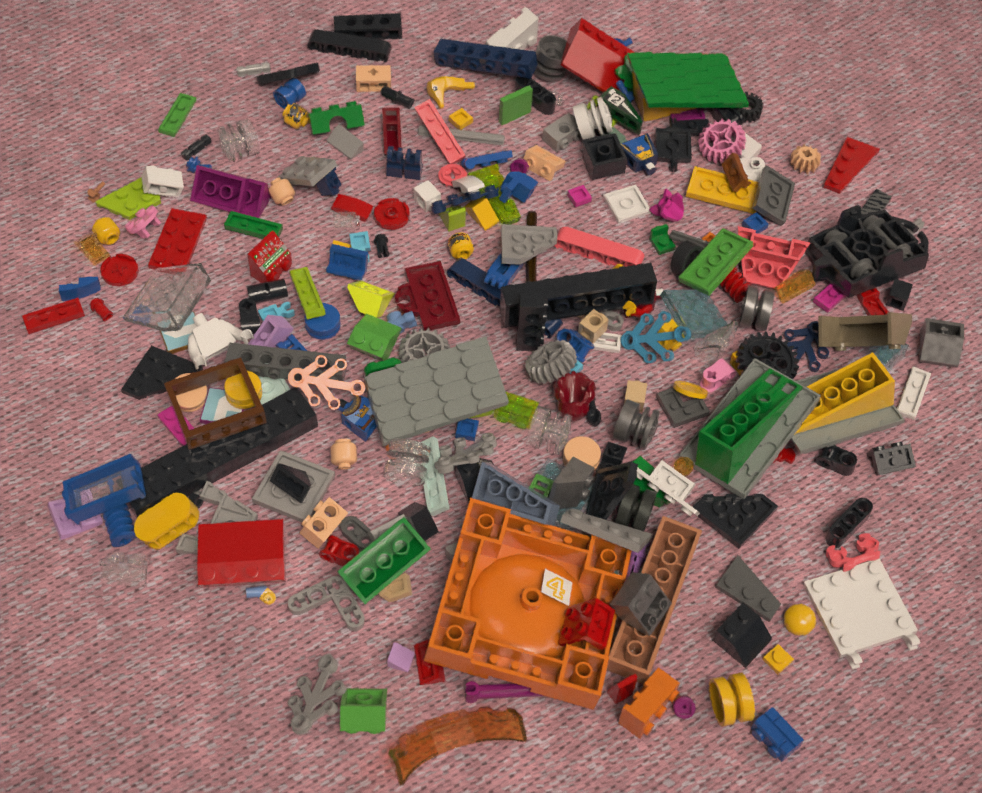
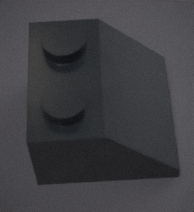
(604, 156)
(743, 635)

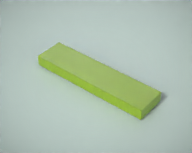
(307, 293)

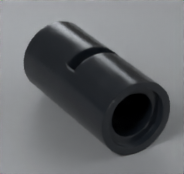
(268, 291)

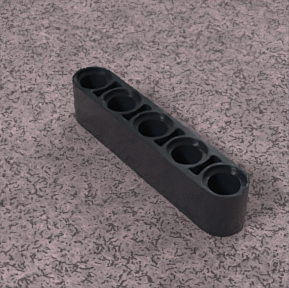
(349, 45)

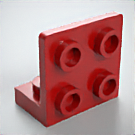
(587, 622)

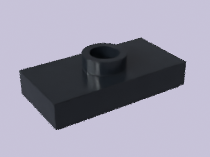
(695, 125)

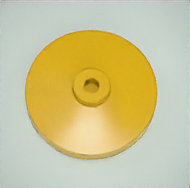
(690, 389)

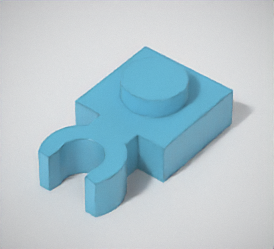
(360, 241)
(277, 311)

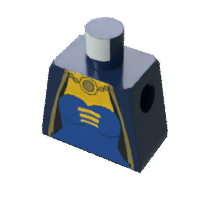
(641, 154)

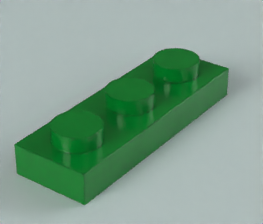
(251, 225)

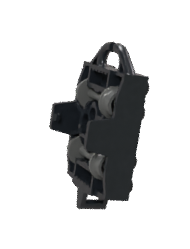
(856, 255)

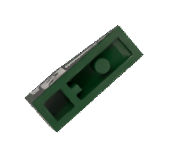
(622, 110)

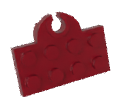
(428, 296)

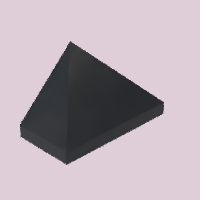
(292, 481)

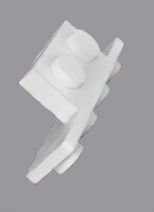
(672, 483)

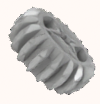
(428, 340)
(551, 361)

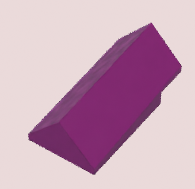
(229, 192)

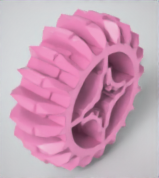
(721, 136)

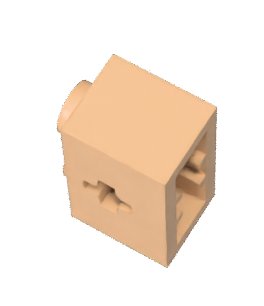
(373, 78)

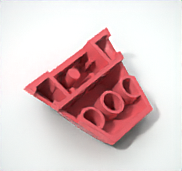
(770, 258)

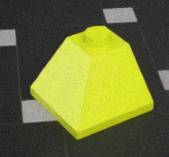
(370, 298)

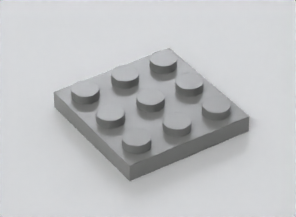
(277, 500)

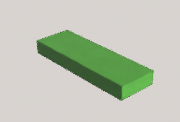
(177, 114)

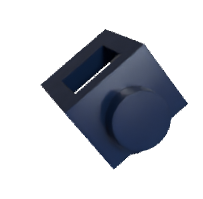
(329, 184)

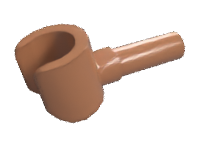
(93, 194)

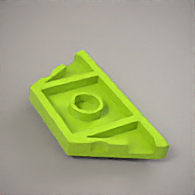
(128, 200)

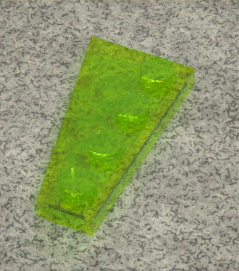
(506, 212)

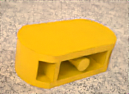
(166, 521)

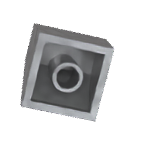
(572, 484)

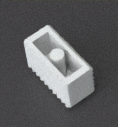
(162, 181)

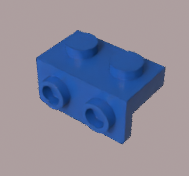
(347, 262)

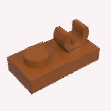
(735, 173)

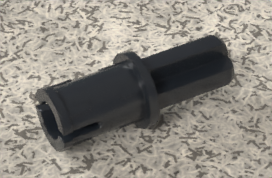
(397, 97)

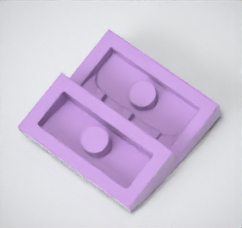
(67, 527)

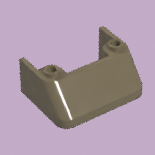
(864, 331)

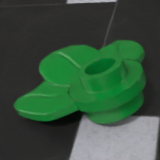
(625, 73)

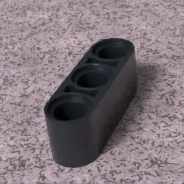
(541, 98)
(852, 515)

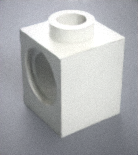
(426, 194)

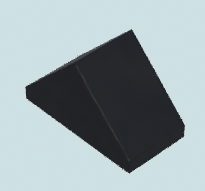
(420, 520)

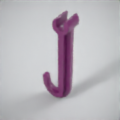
(475, 691)

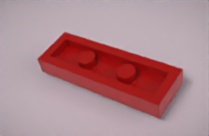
(53, 315)

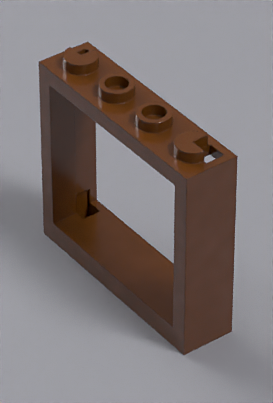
(223, 427)

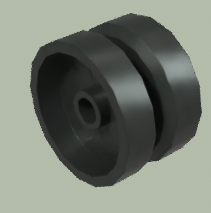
(634, 508)

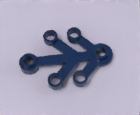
(489, 192)
(805, 346)

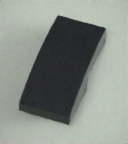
(613, 455)

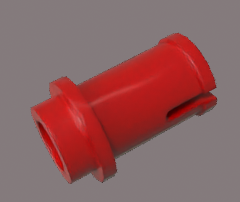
(99, 307)

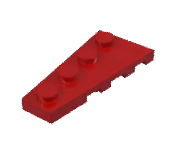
(849, 163)

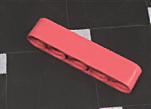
(597, 248)

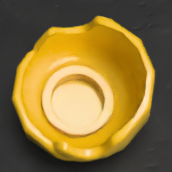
(799, 619)

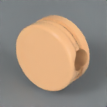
(193, 399)
(584, 450)

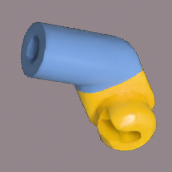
(262, 593)

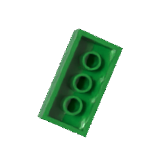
(383, 560)

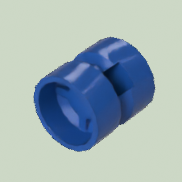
(291, 93)

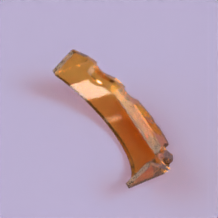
(451, 732)

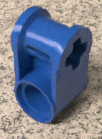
(579, 343)

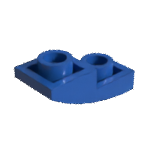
(85, 287)

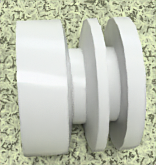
(592, 118)

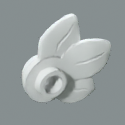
(752, 171)

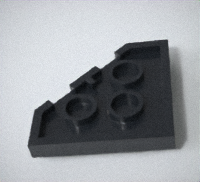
(155, 370)
(610, 488)
(735, 517)

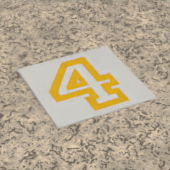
(556, 587)

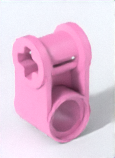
(717, 375)

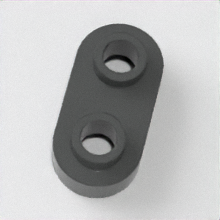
(358, 534)

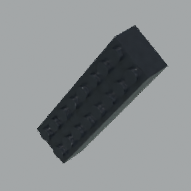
(584, 292)

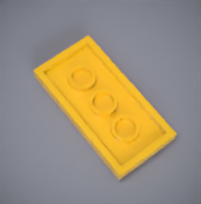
(716, 189)

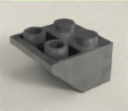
(941, 342)
(641, 602)

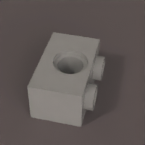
(561, 132)

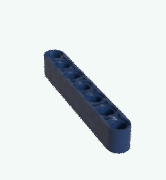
(473, 278)

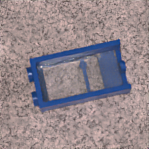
(103, 488)

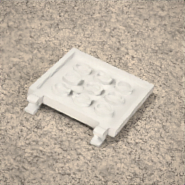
(861, 610)

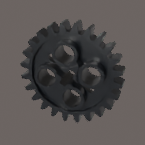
(763, 348)

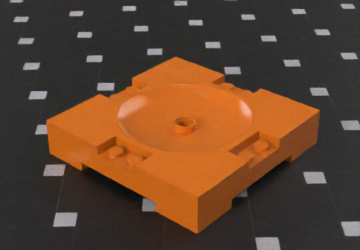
(492, 627)

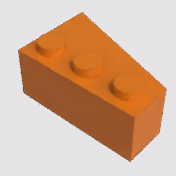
(649, 703)

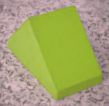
(453, 217)

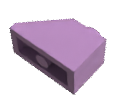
(272, 331)

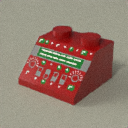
(269, 259)

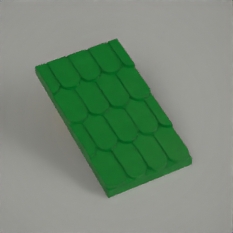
(683, 82)

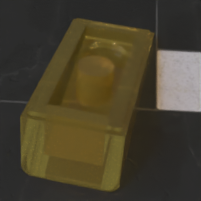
(795, 285)

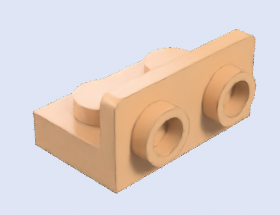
(543, 162)

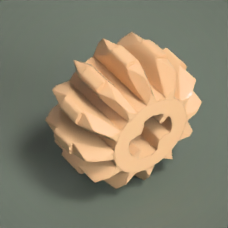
(805, 159)

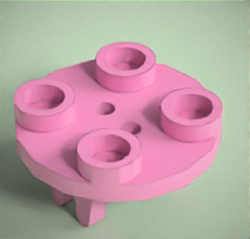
(143, 218)

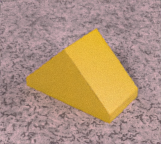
(482, 213)

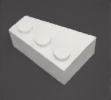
(518, 34)

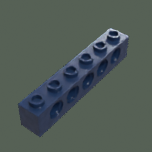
(485, 58)

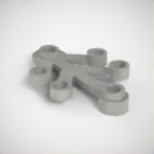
(470, 455)
(303, 720)

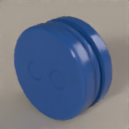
(324, 326)

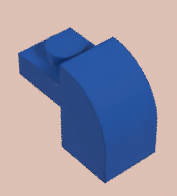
(518, 185)

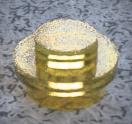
(684, 465)

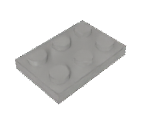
(308, 170)

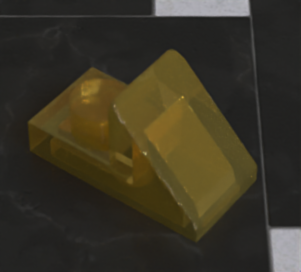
(92, 248)

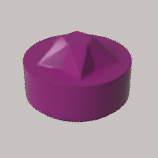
(519, 165)
(684, 707)

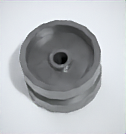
(753, 307)

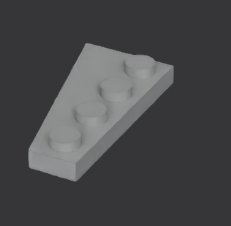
(613, 532)

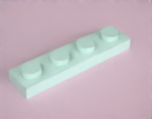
(434, 484)

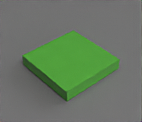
(515, 105)

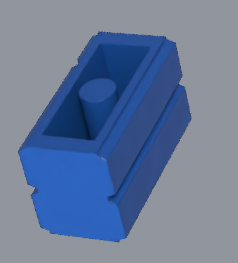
(776, 734)

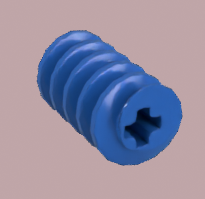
(119, 526)

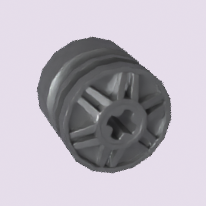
(549, 57)
(636, 424)

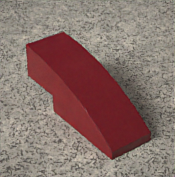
(391, 128)

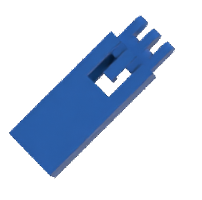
(501, 274)

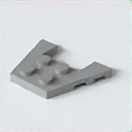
(227, 511)

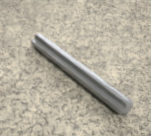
(470, 136)

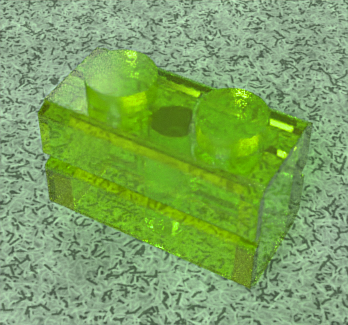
(518, 411)

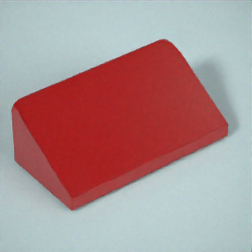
(427, 672)

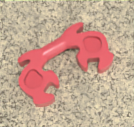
(864, 544)

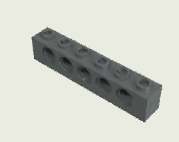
(278, 357)

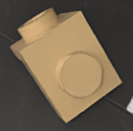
(397, 589)

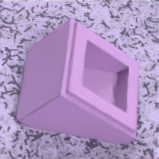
(400, 657)

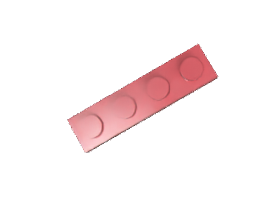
(440, 132)

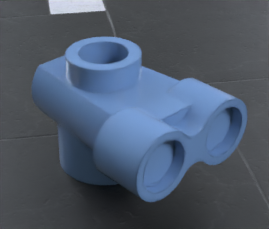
(403, 321)

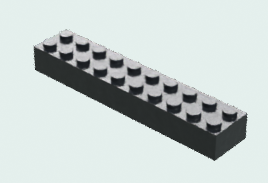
(188, 470)

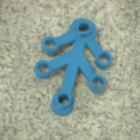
(652, 337)

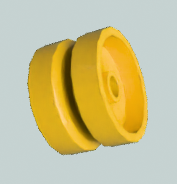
(731, 699)

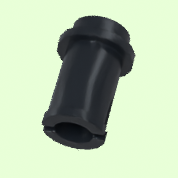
(381, 244)

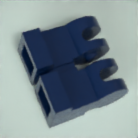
(411, 165)

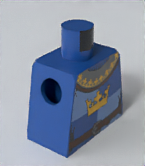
(358, 416)

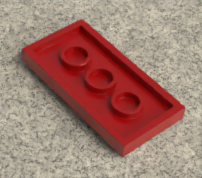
(177, 239)

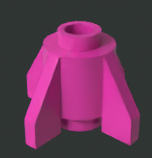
(669, 207)

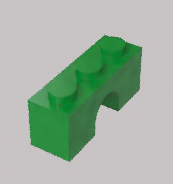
(320, 118)

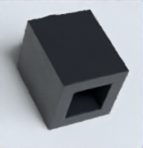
(899, 294)

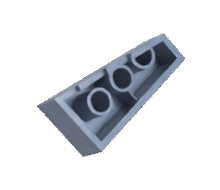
(506, 491)

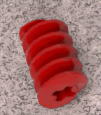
(735, 285)

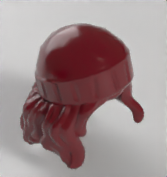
(574, 394)

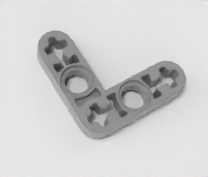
(334, 595)

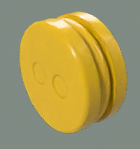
(237, 393)

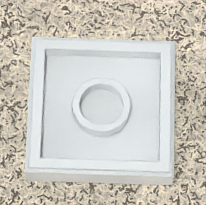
(627, 204)

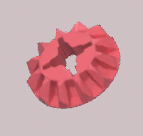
(445, 173)

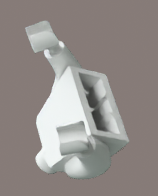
(212, 338)

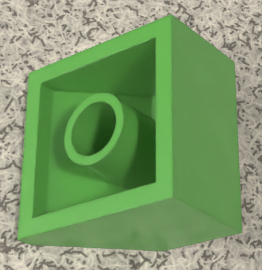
(374, 337)
(363, 710)

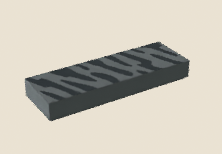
(876, 202)

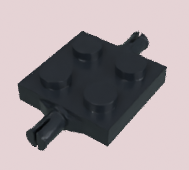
(673, 145)

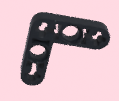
(288, 74)

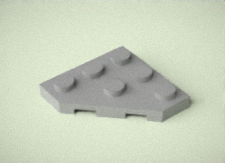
(524, 242)

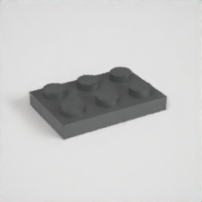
(773, 195)

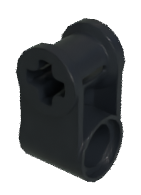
(727, 113)
(249, 315)
(836, 460)

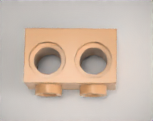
(322, 521)

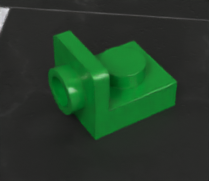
(661, 240)

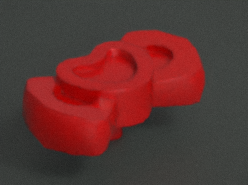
(786, 455)

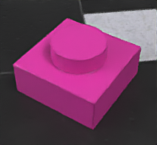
(579, 196)

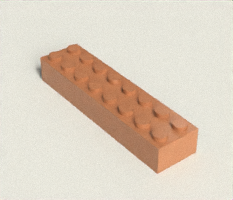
(668, 565)

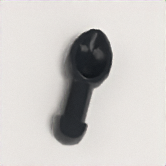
(593, 414)

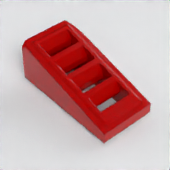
(623, 689)

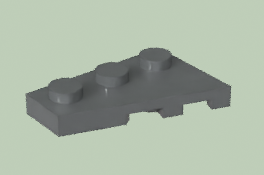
(745, 587)

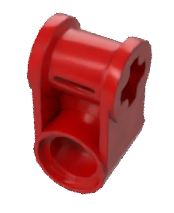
(337, 551)

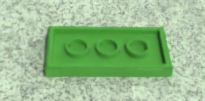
(715, 261)

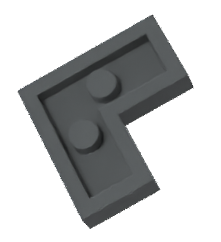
(679, 411)

